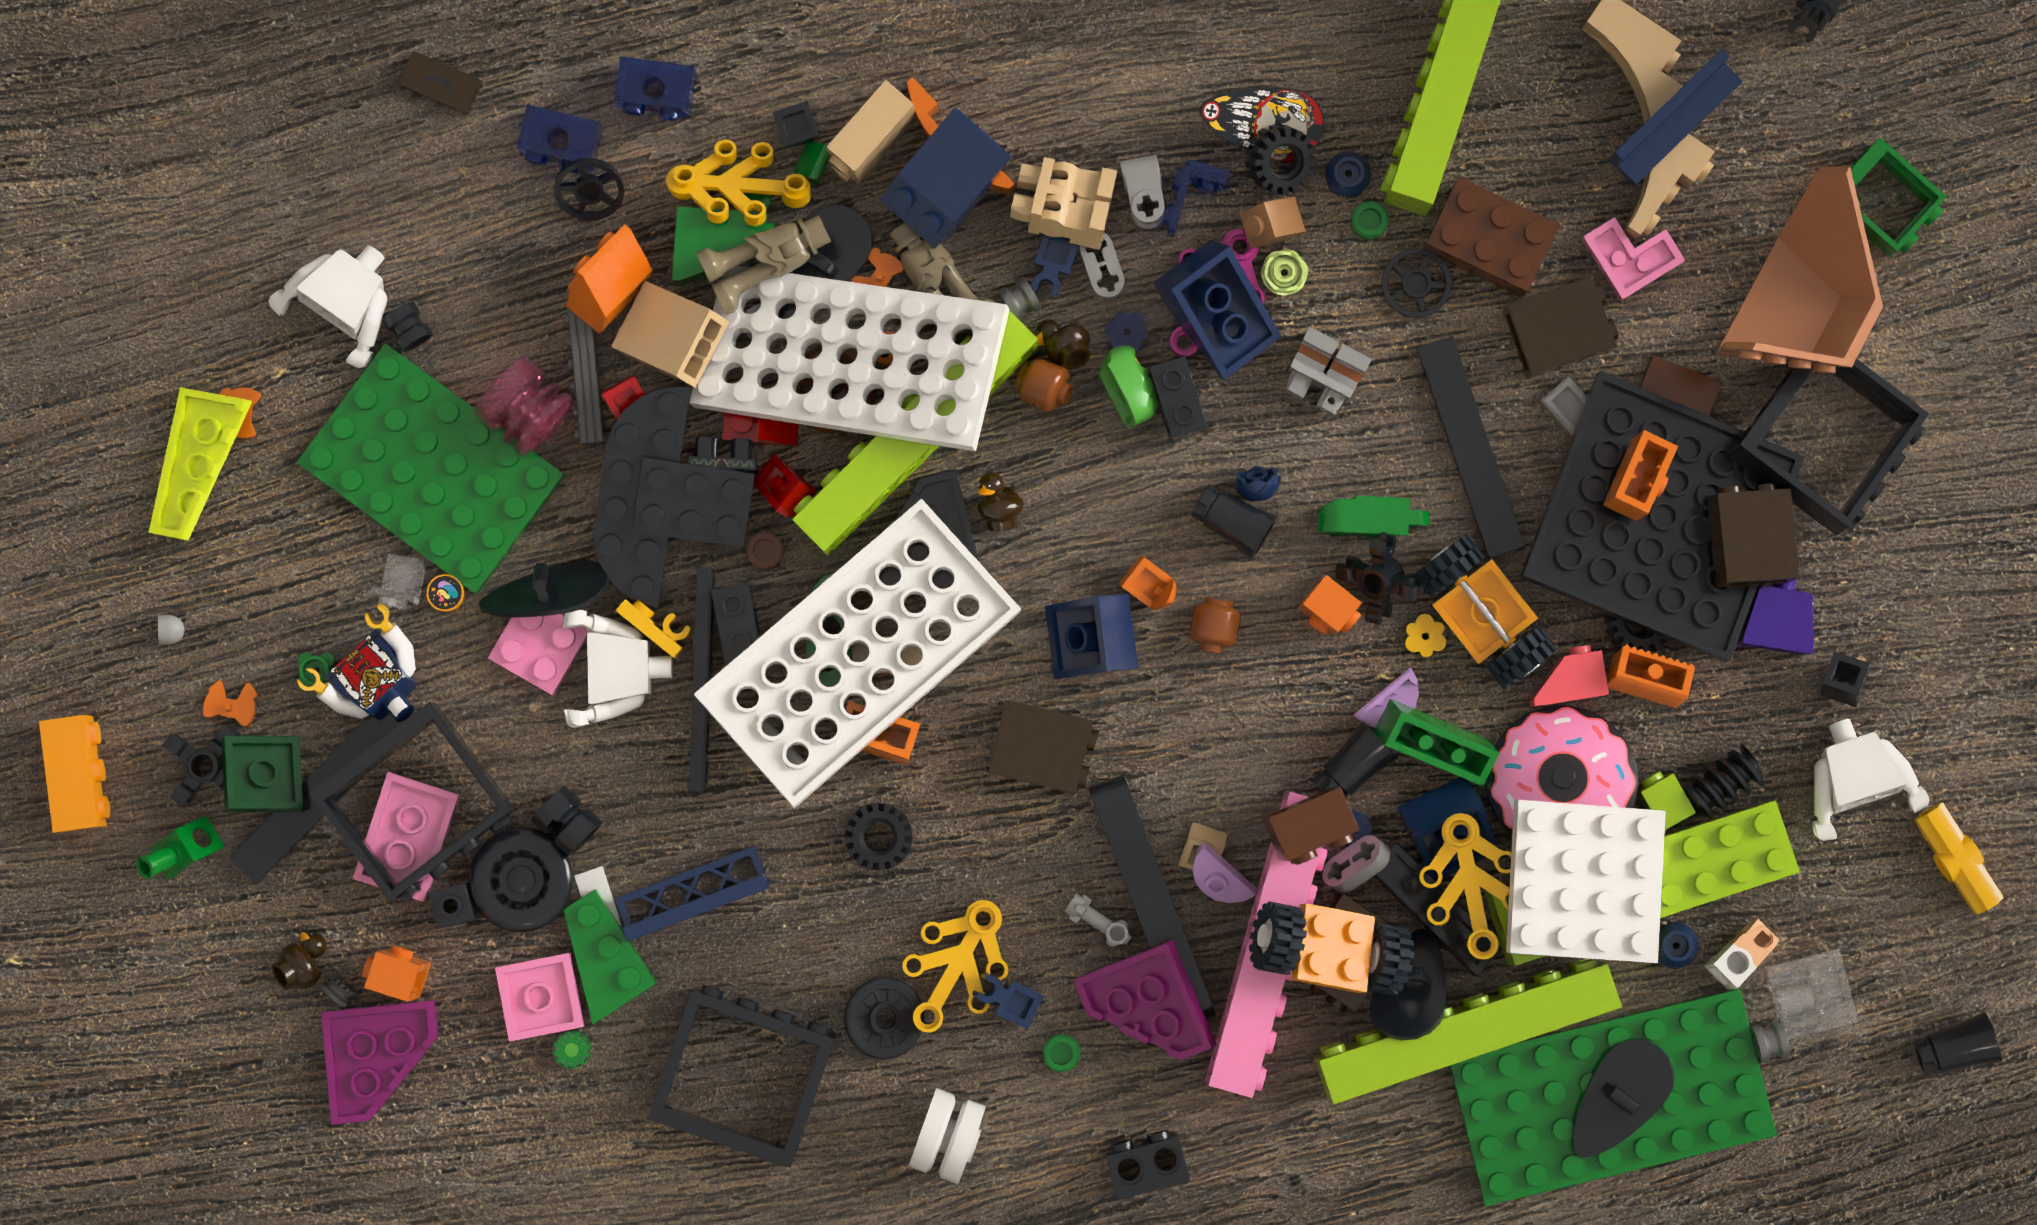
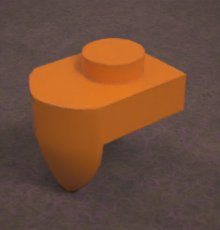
(1149, 584)

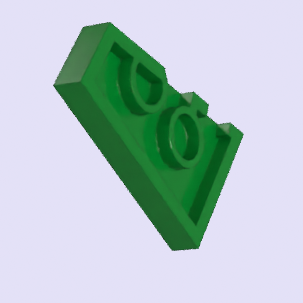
(606, 962)

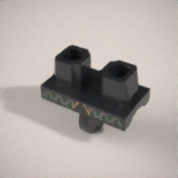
(741, 454)

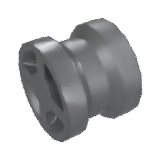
(1020, 298)
(1771, 1041)

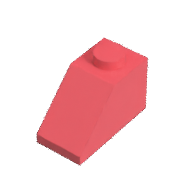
(1573, 678)

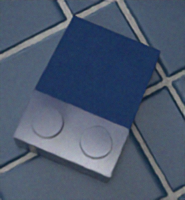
(945, 178)
(1218, 307)

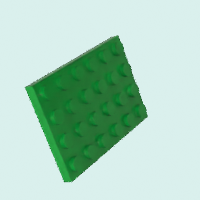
(430, 469)

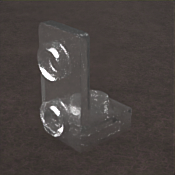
(400, 582)

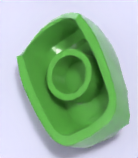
(1128, 386)

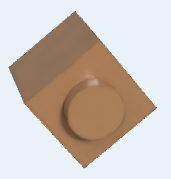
(1272, 222)

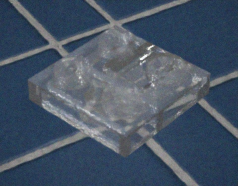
(1811, 993)

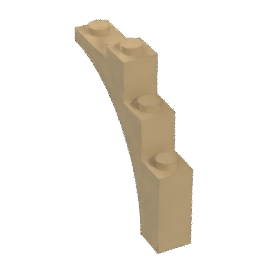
(1642, 53)

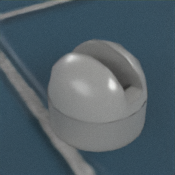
(169, 629)

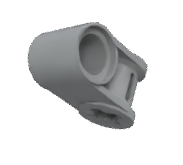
(1143, 185)

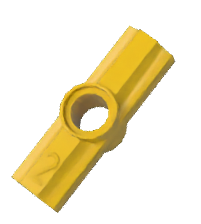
(1958, 858)

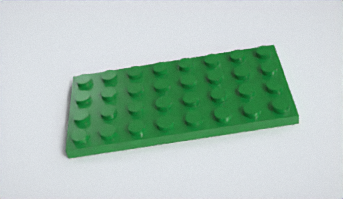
(1526, 1097)

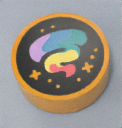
(446, 593)

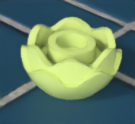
(1284, 260)

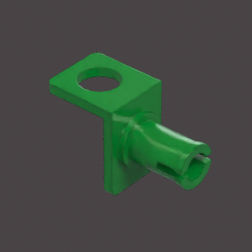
(178, 850)

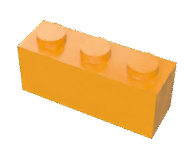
(74, 773)

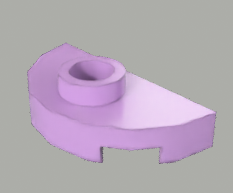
(1402, 689)
(1219, 878)

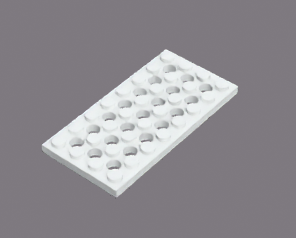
(852, 412)
(882, 706)

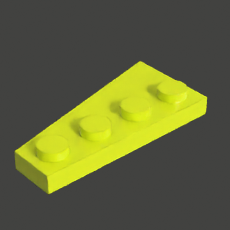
(195, 454)

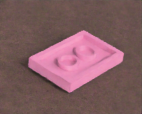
(408, 828)

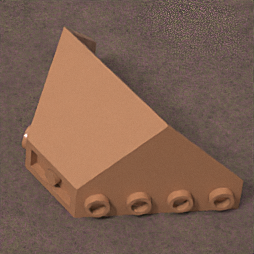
(1815, 287)

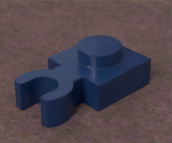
(1055, 257)
(1012, 1001)

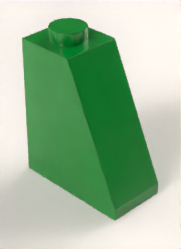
(698, 233)

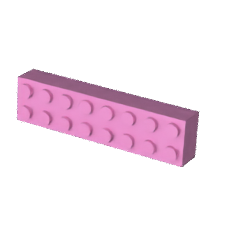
(1257, 994)

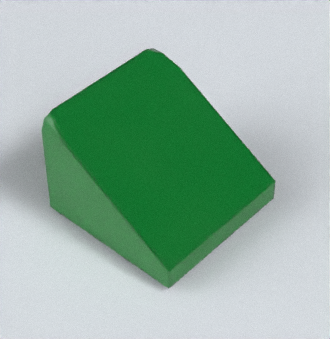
(813, 162)

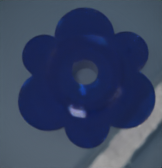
(1134, 323)

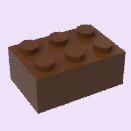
(1491, 237)
(1310, 825)

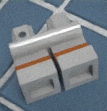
(1340, 378)

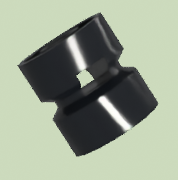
(567, 821)

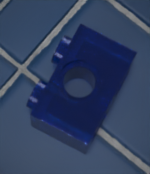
(636, 76)
(543, 124)

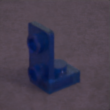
(1207, 180)

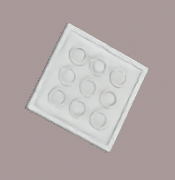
(1585, 881)

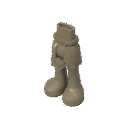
(778, 251)
(930, 267)

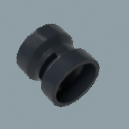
(407, 327)

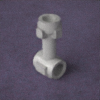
(1115, 931)

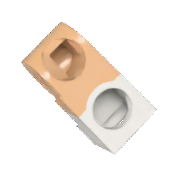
(1742, 954)

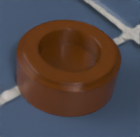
(764, 550)

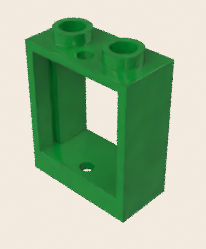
(1910, 177)

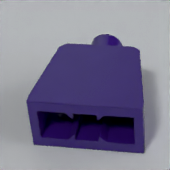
(1780, 620)

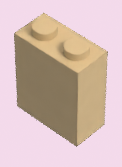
(870, 133)
(670, 334)

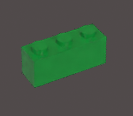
(1436, 742)

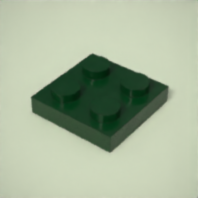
(262, 774)

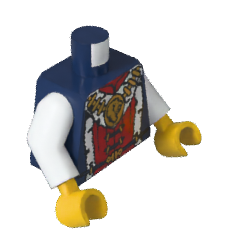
(372, 676)

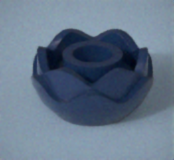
(1344, 185)
(1257, 483)
(1687, 948)

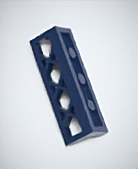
(1675, 119)
(698, 906)

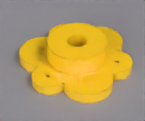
(1435, 641)

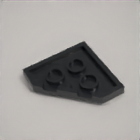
(945, 499)

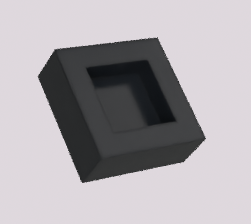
(796, 125)

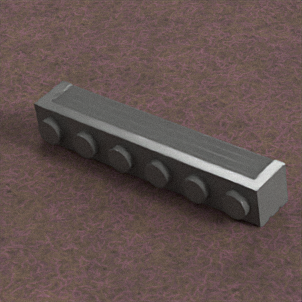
(586, 381)

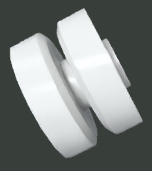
(948, 1136)

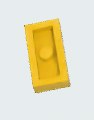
(640, 616)

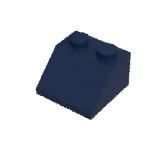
(1091, 636)
(1427, 813)

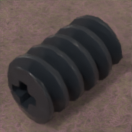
(1723, 782)

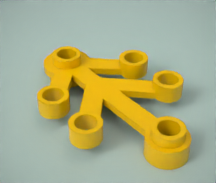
(690, 182)
(1468, 878)
(959, 960)

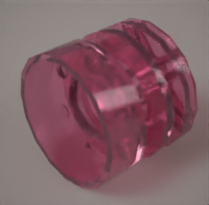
(516, 400)

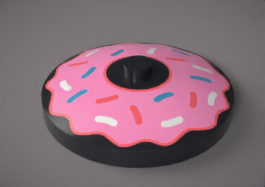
(1561, 758)

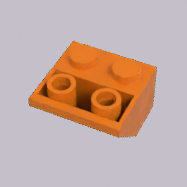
(608, 279)

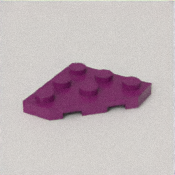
(1149, 1001)
(373, 1053)

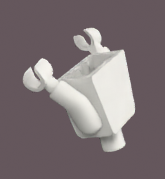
(344, 294)
(617, 668)
(1859, 773)

